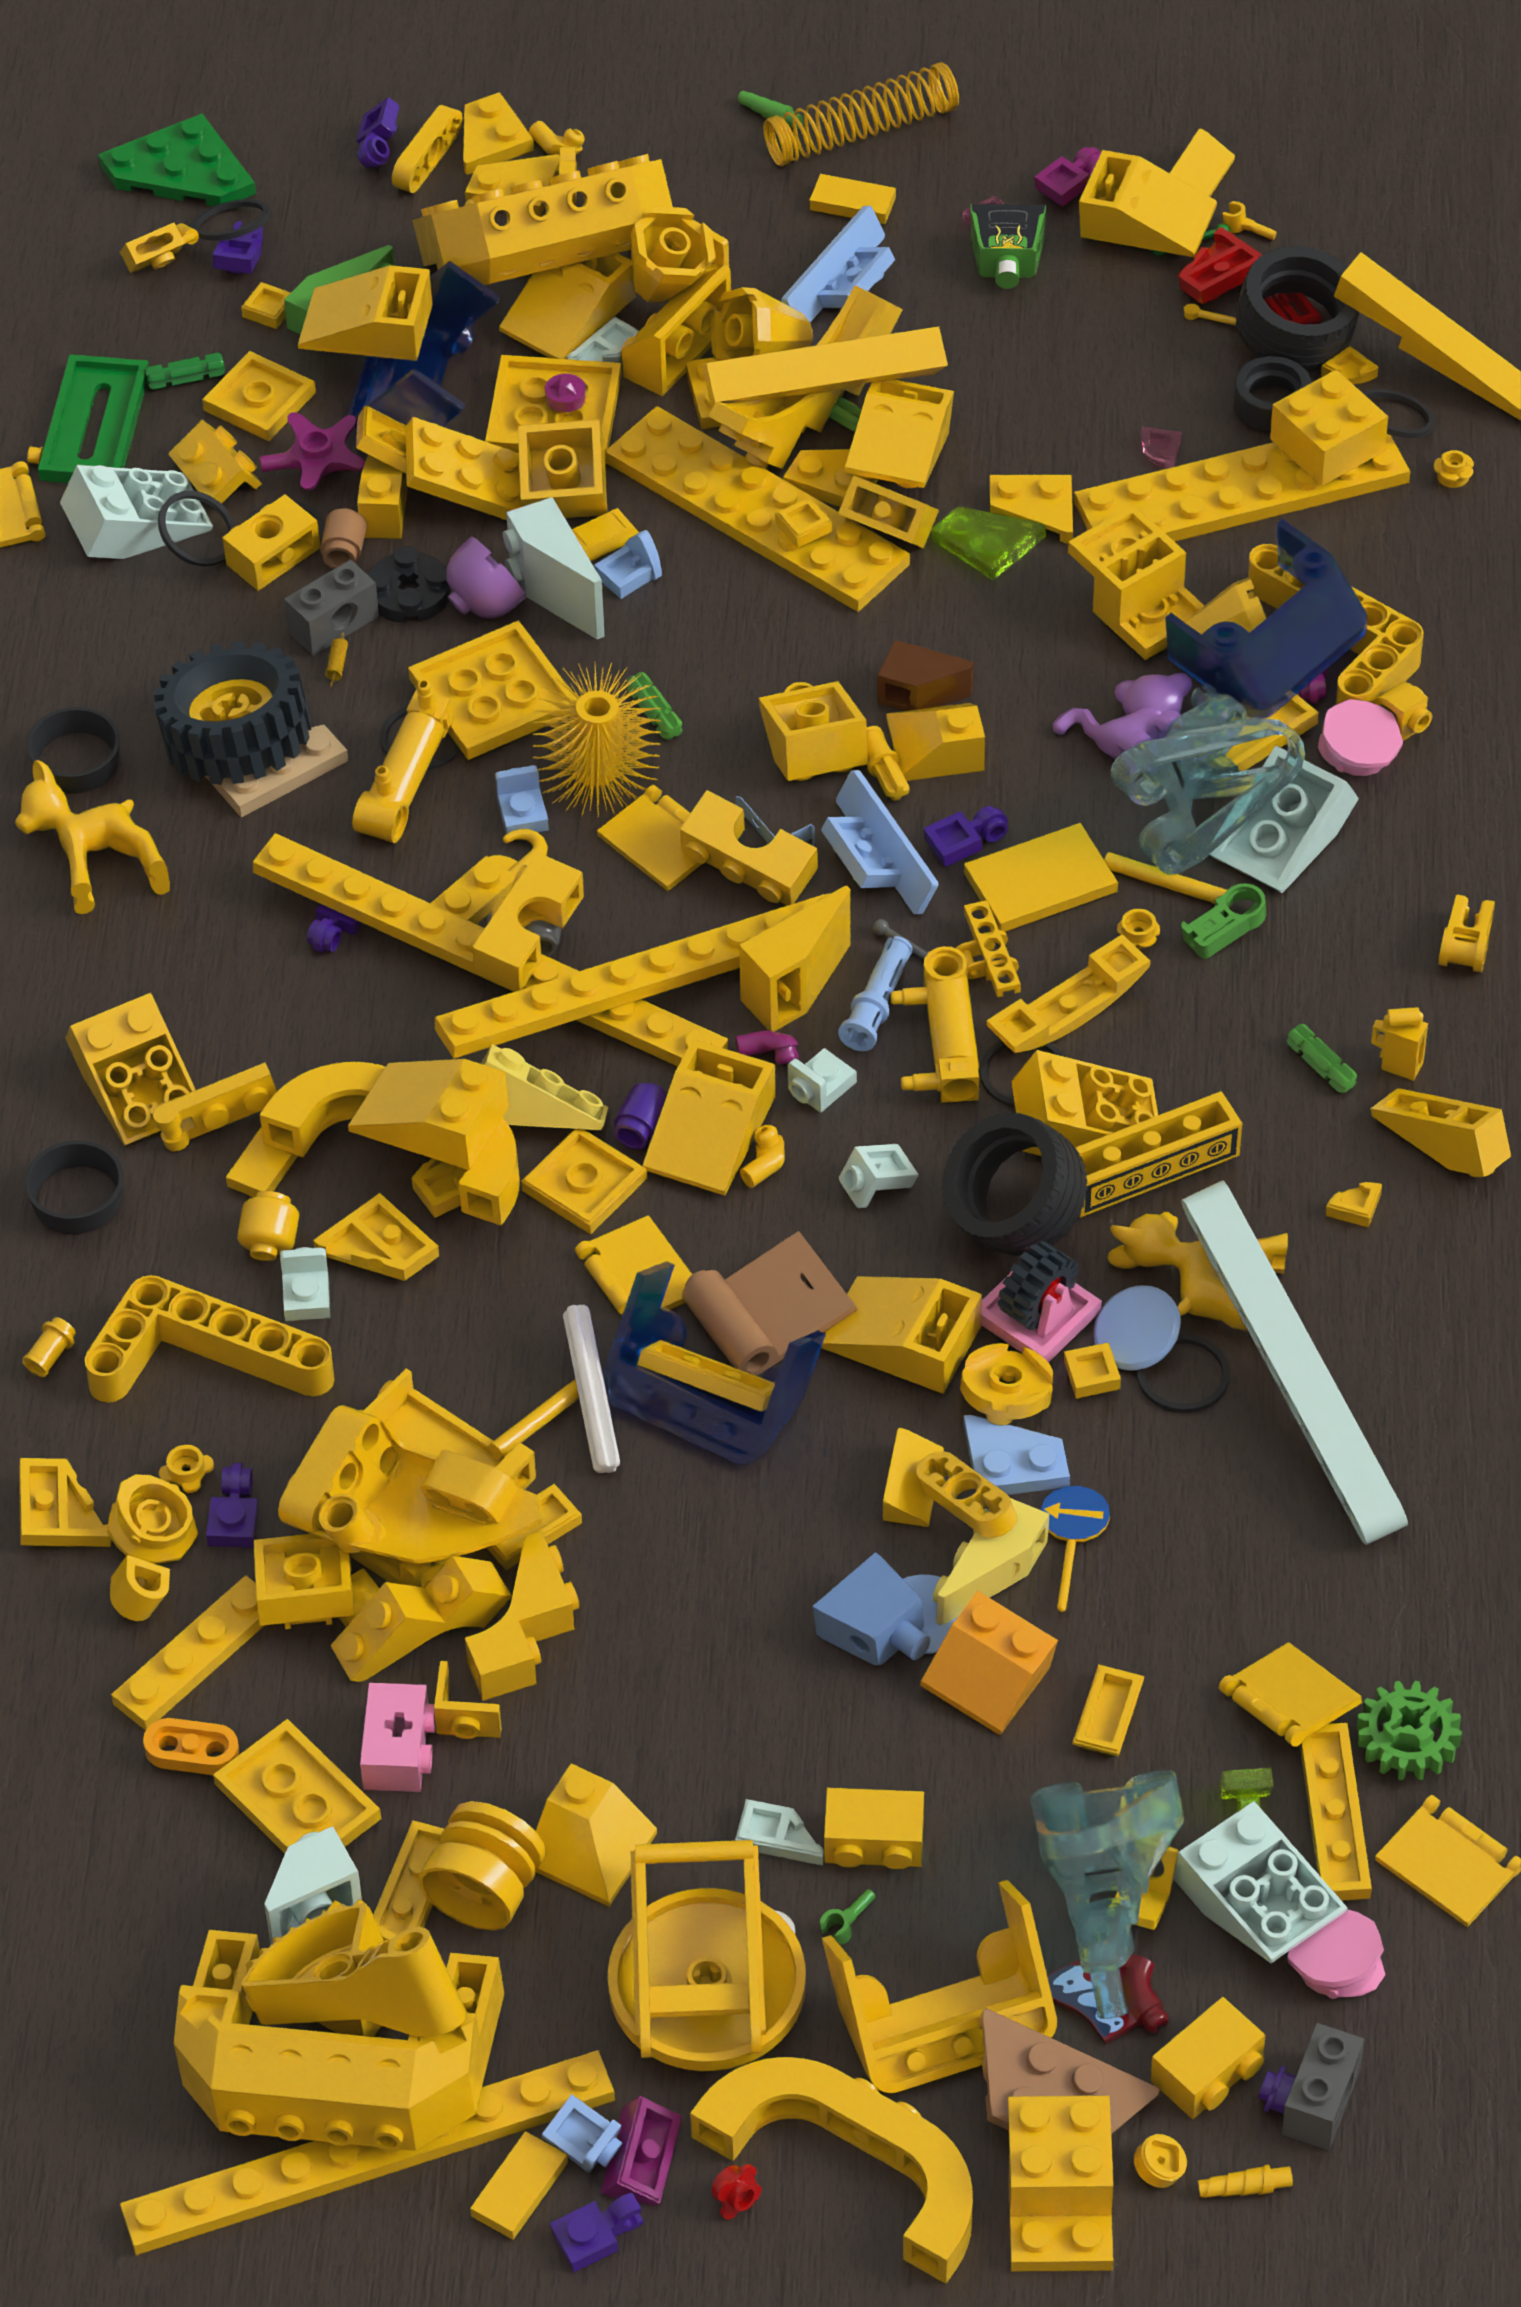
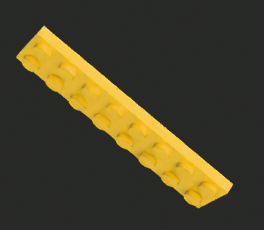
(1234, 490)
(743, 502)

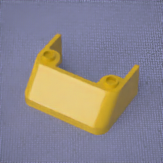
(940, 2029)

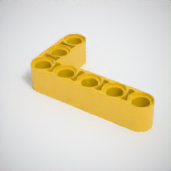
(1387, 651)
(207, 1326)

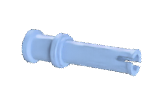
(871, 1006)

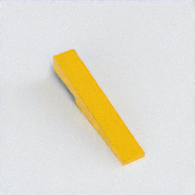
(1430, 334)
(826, 367)

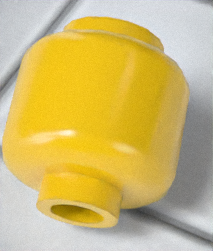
(268, 1225)

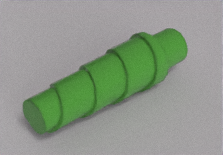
(767, 107)

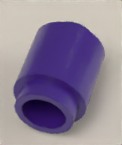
(639, 1115)

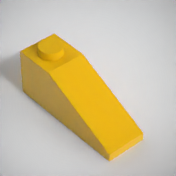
(382, 499)
(1450, 1131)

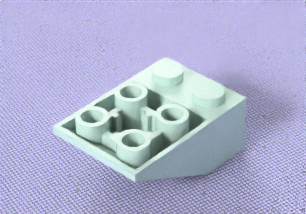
(120, 507)
(1256, 1884)

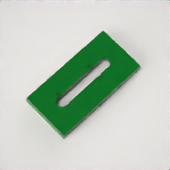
(72, 411)

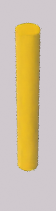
(1155, 876)
(534, 1420)

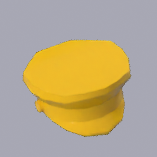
(152, 1520)

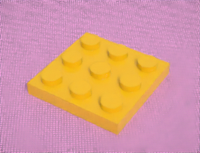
(522, 401)
(494, 688)

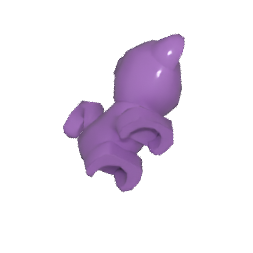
(1149, 709)

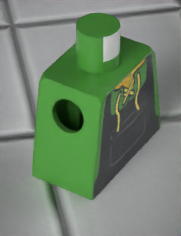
(1007, 240)

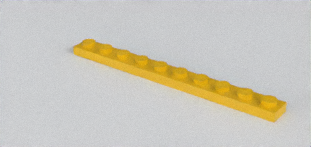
(602, 986)
(325, 2168)

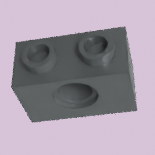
(331, 605)
(1323, 2086)

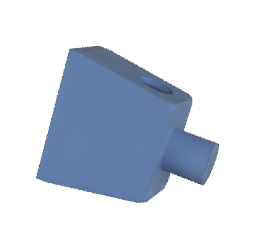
(873, 1614)

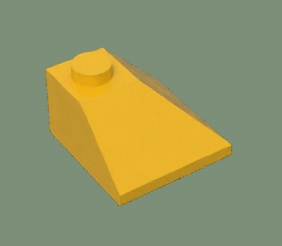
(938, 741)
(590, 1835)

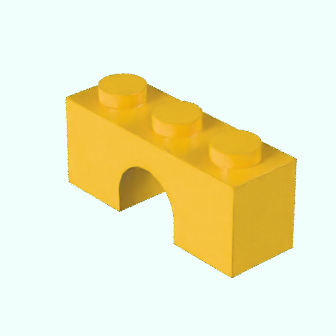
(775, 870)
(539, 892)

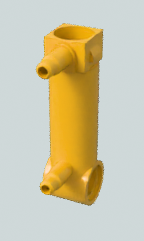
(385, 807)
(950, 1027)

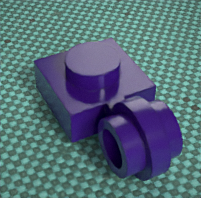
(375, 129)
(958, 838)
(327, 929)
(233, 1519)

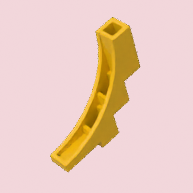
(773, 425)

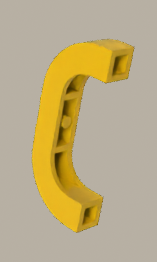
(335, 1094)
(865, 2118)

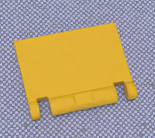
(18, 507)
(651, 837)
(629, 1251)
(1290, 1693)
(1449, 1861)

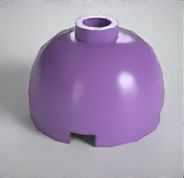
(481, 582)

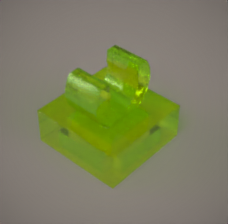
(1246, 1785)

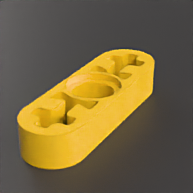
(427, 149)
(971, 1509)

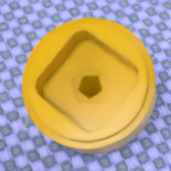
(1160, 2160)

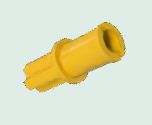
(885, 765)

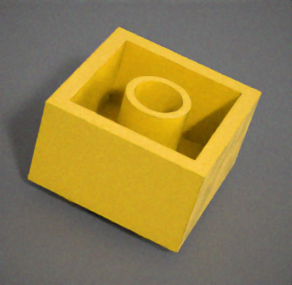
(1329, 427)
(564, 464)

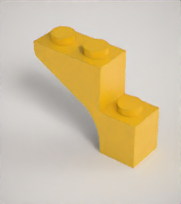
(540, 1608)
(407, 1616)

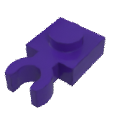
(239, 253)

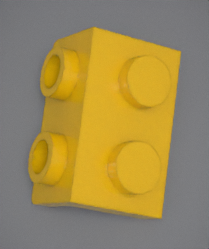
(212, 462)

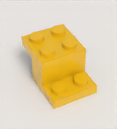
(1135, 578)
(1060, 2183)

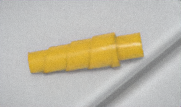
(1252, 2181)

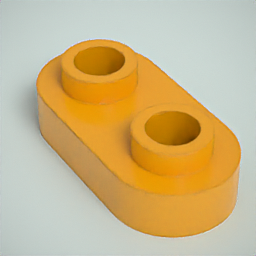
(193, 1745)

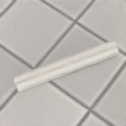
(591, 1389)

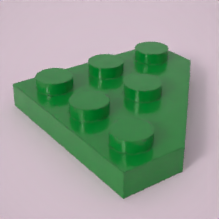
(180, 163)

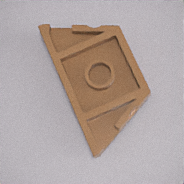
(1032, 2064)

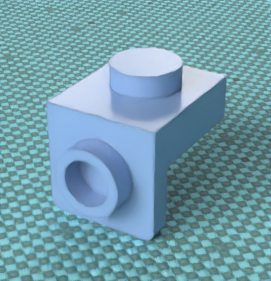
(583, 2134)

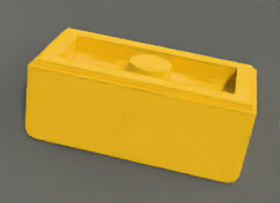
(1203, 163)
(904, 1496)

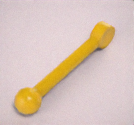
(1192, 312)

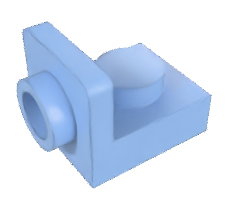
(521, 799)

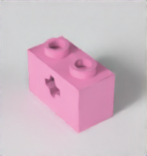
(395, 1737)

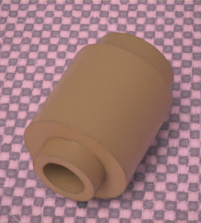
(343, 537)

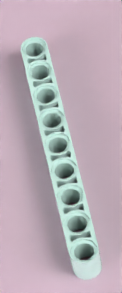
(1294, 1363)

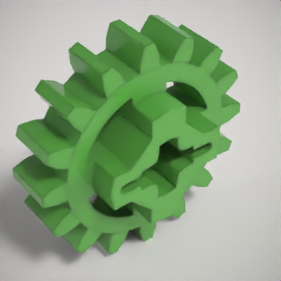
(1409, 1730)

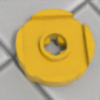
(1001, 1401)

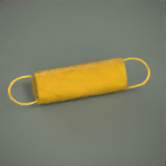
(336, 659)

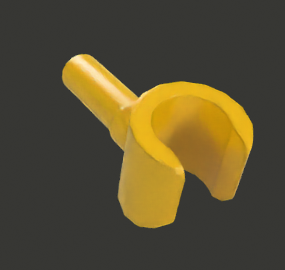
(1237, 221)

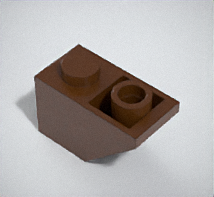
(922, 678)

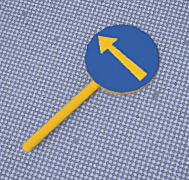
(1075, 1516)

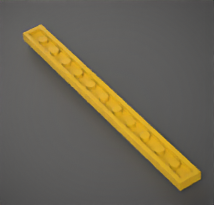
(450, 939)

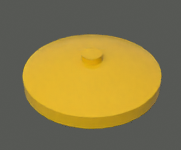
(703, 1940)

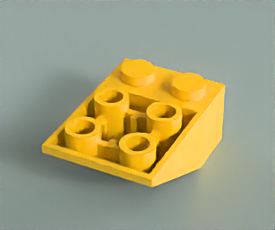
(1143, 206)
(569, 304)
(370, 314)
(900, 433)
(794, 959)
(129, 1065)
(1081, 1097)
(710, 1116)
(908, 1328)

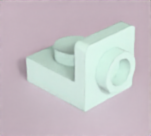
(820, 1079)
(876, 1169)
(305, 1284)

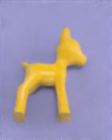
(105, 826)
(1153, 1243)

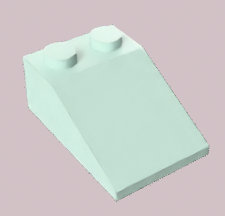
(554, 566)
(1290, 827)

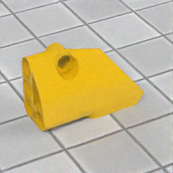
(399, 1500)

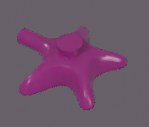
(316, 451)

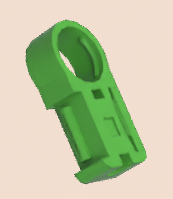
(1221, 925)

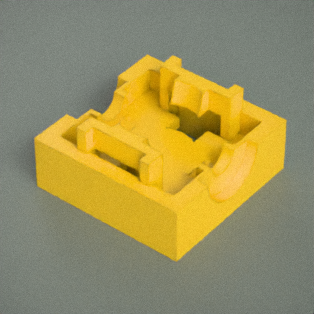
(302, 1580)

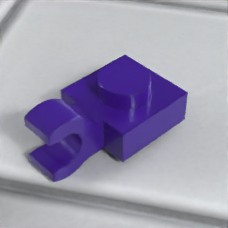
(590, 2235)

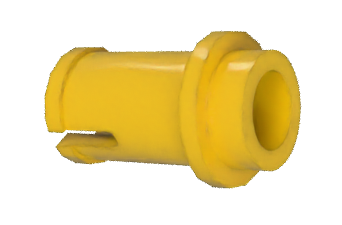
(54, 1339)

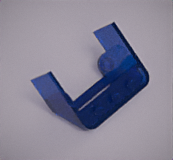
(413, 387)
(1286, 649)
(688, 1411)

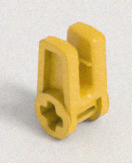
(1467, 944)

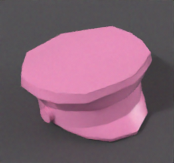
(1359, 737)
(1341, 1957)

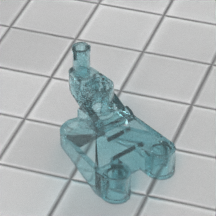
(1203, 740)
(1103, 1832)

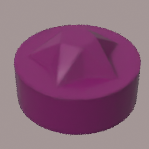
(565, 392)

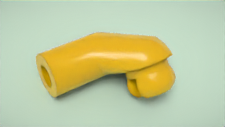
(551, 143)
(769, 1156)

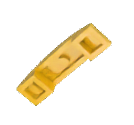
(1074, 1001)

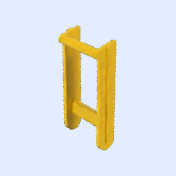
(699, 1998)

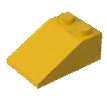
(435, 1108)

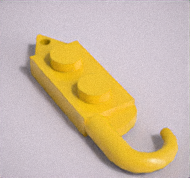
(491, 878)

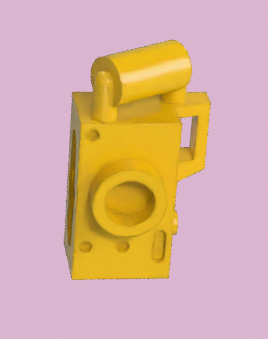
(157, 247)
(1403, 1041)

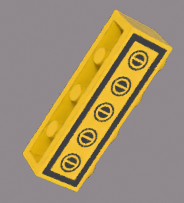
(1159, 1151)

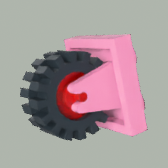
(1040, 1303)

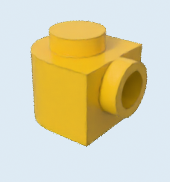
(1408, 707)
(138, 1588)

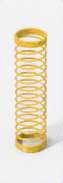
(934, 91)

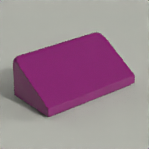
(645, 2154)

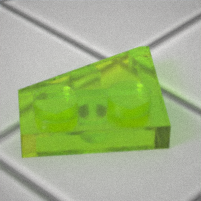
(987, 539)

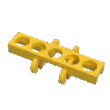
(982, 944)

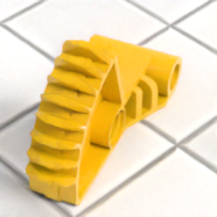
(346, 1971)

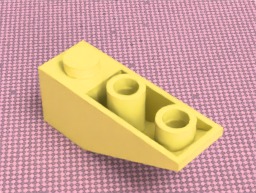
(542, 1097)
(992, 1563)

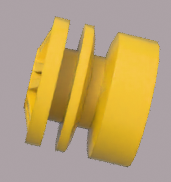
(481, 1865)

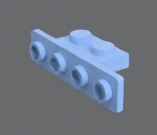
(843, 264)
(876, 847)

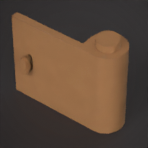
(767, 1304)

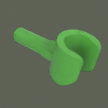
(845, 1917)

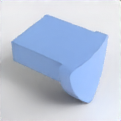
(630, 565)

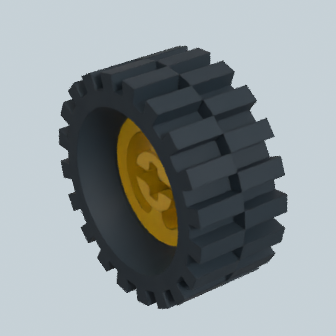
(232, 712)

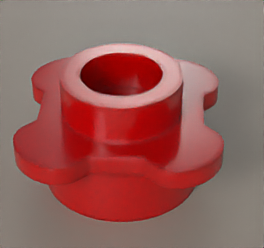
(736, 2189)

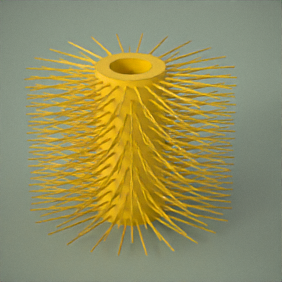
(596, 738)

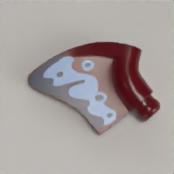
(1074, 1991)

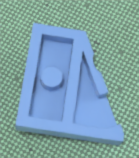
(1015, 1457)

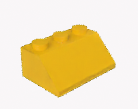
(675, 334)

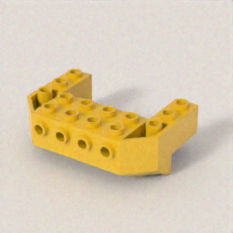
(614, 201)
(327, 2082)

